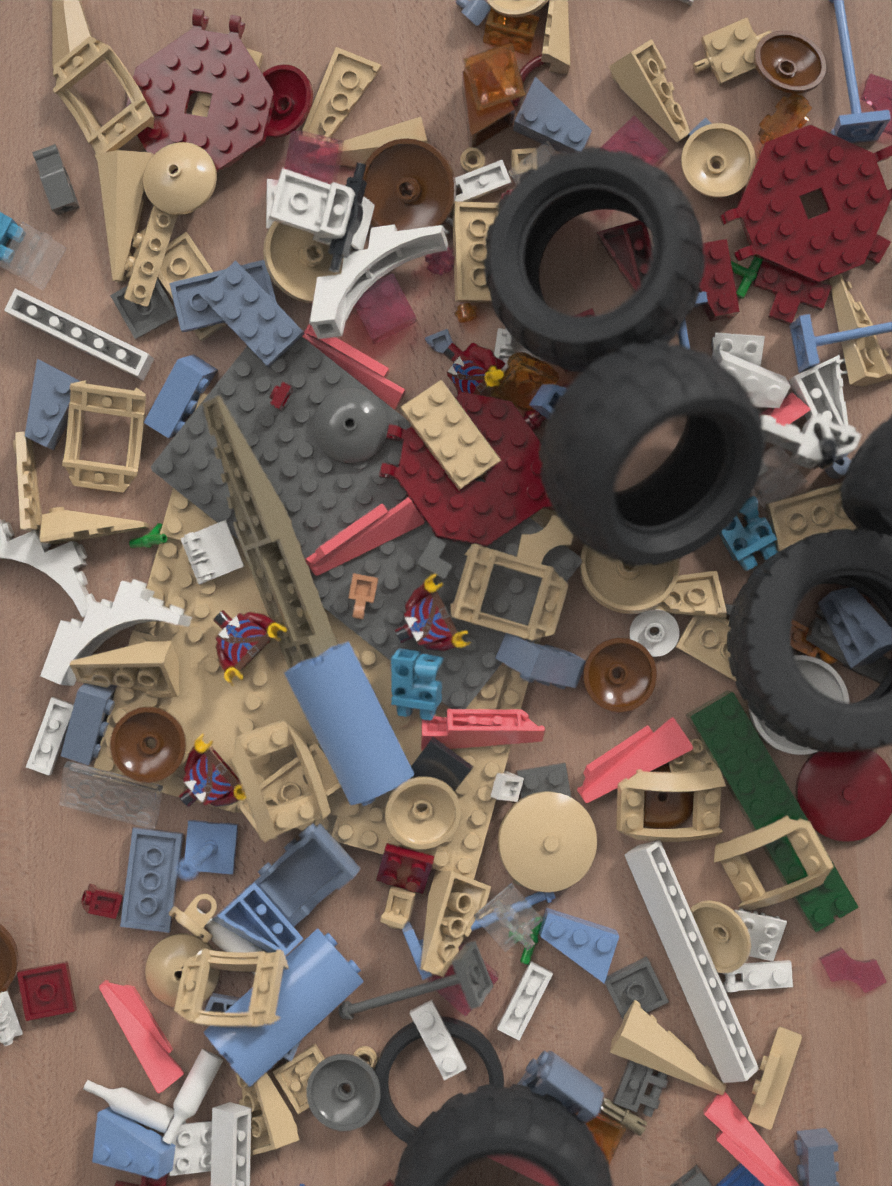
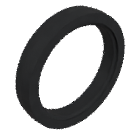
(410, 1033)

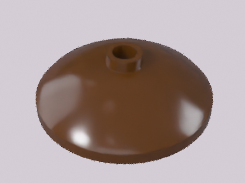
(789, 62)
(635, 680)
(131, 749)
(669, 812)

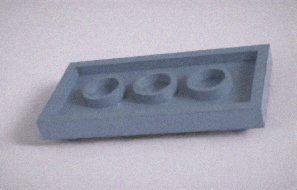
(194, 311)
(252, 314)
(151, 879)

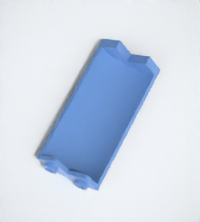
(349, 724)
(308, 992)

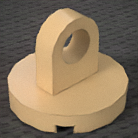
(193, 919)

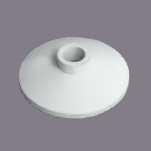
(656, 643)

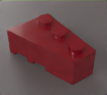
(718, 282)

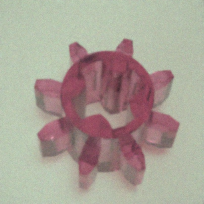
(440, 262)

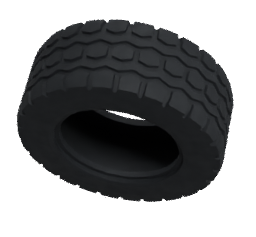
(762, 644)

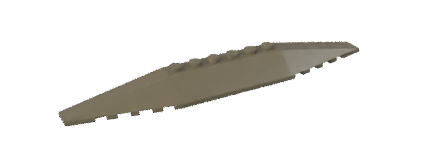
(269, 543)

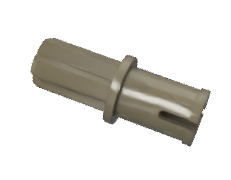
(623, 1116)

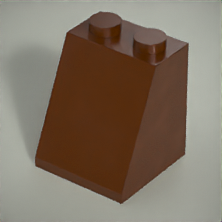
(486, 122)

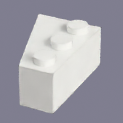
(762, 385)
(822, 391)

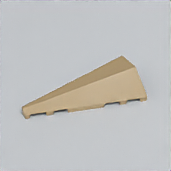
(68, 27)
(556, 38)
(361, 147)
(122, 192)
(863, 356)
(650, 1045)

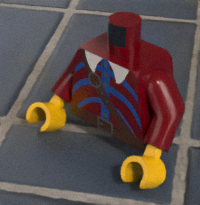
(473, 368)
(429, 620)
(242, 640)
(209, 778)

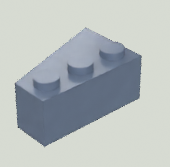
(48, 405)
(541, 662)

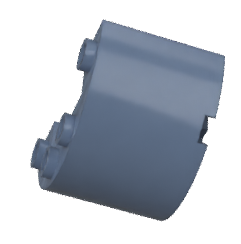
(306, 873)
(564, 1082)

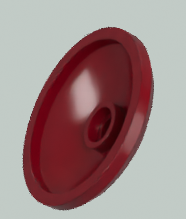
(292, 91)

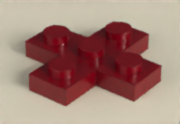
(789, 291)

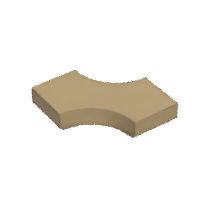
(535, 546)

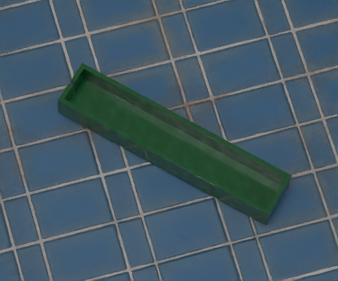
(764, 800)

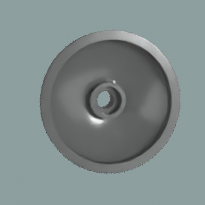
(353, 443)
(333, 1104)

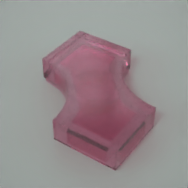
(879, 96)
(842, 967)

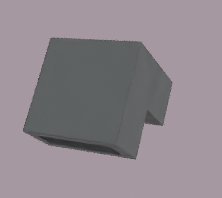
(431, 561)

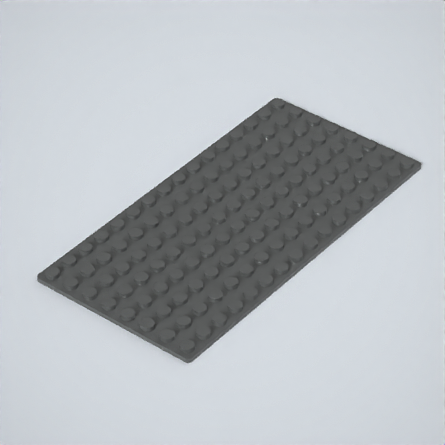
(331, 495)

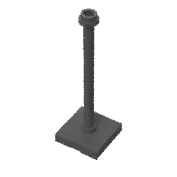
(470, 974)

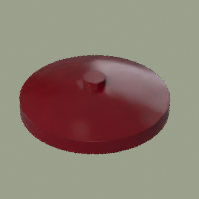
(845, 793)

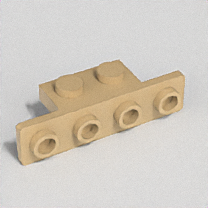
(148, 256)
(774, 1078)

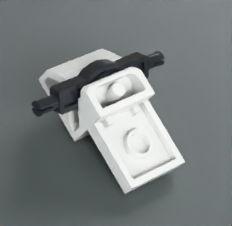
(331, 212)
(817, 443)

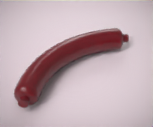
(526, 70)

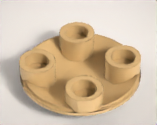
(693, 760)

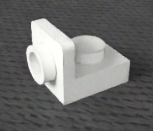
(507, 786)

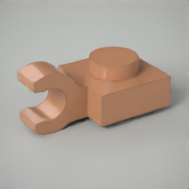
(362, 590)

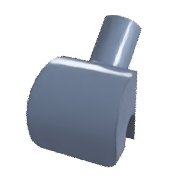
(474, 10)
(839, 468)

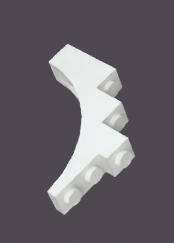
(362, 268)
(58, 563)
(103, 619)

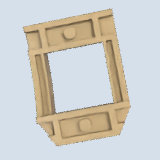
(126, 123)
(107, 401)
(475, 582)
(705, 807)
(290, 813)
(743, 876)
(264, 993)

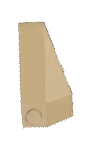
(643, 80)
(68, 526)
(141, 667)
(449, 918)
(270, 1118)

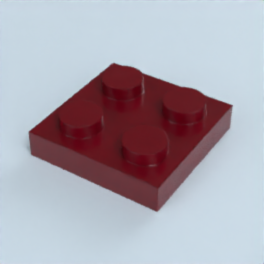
(405, 868)
(46, 990)

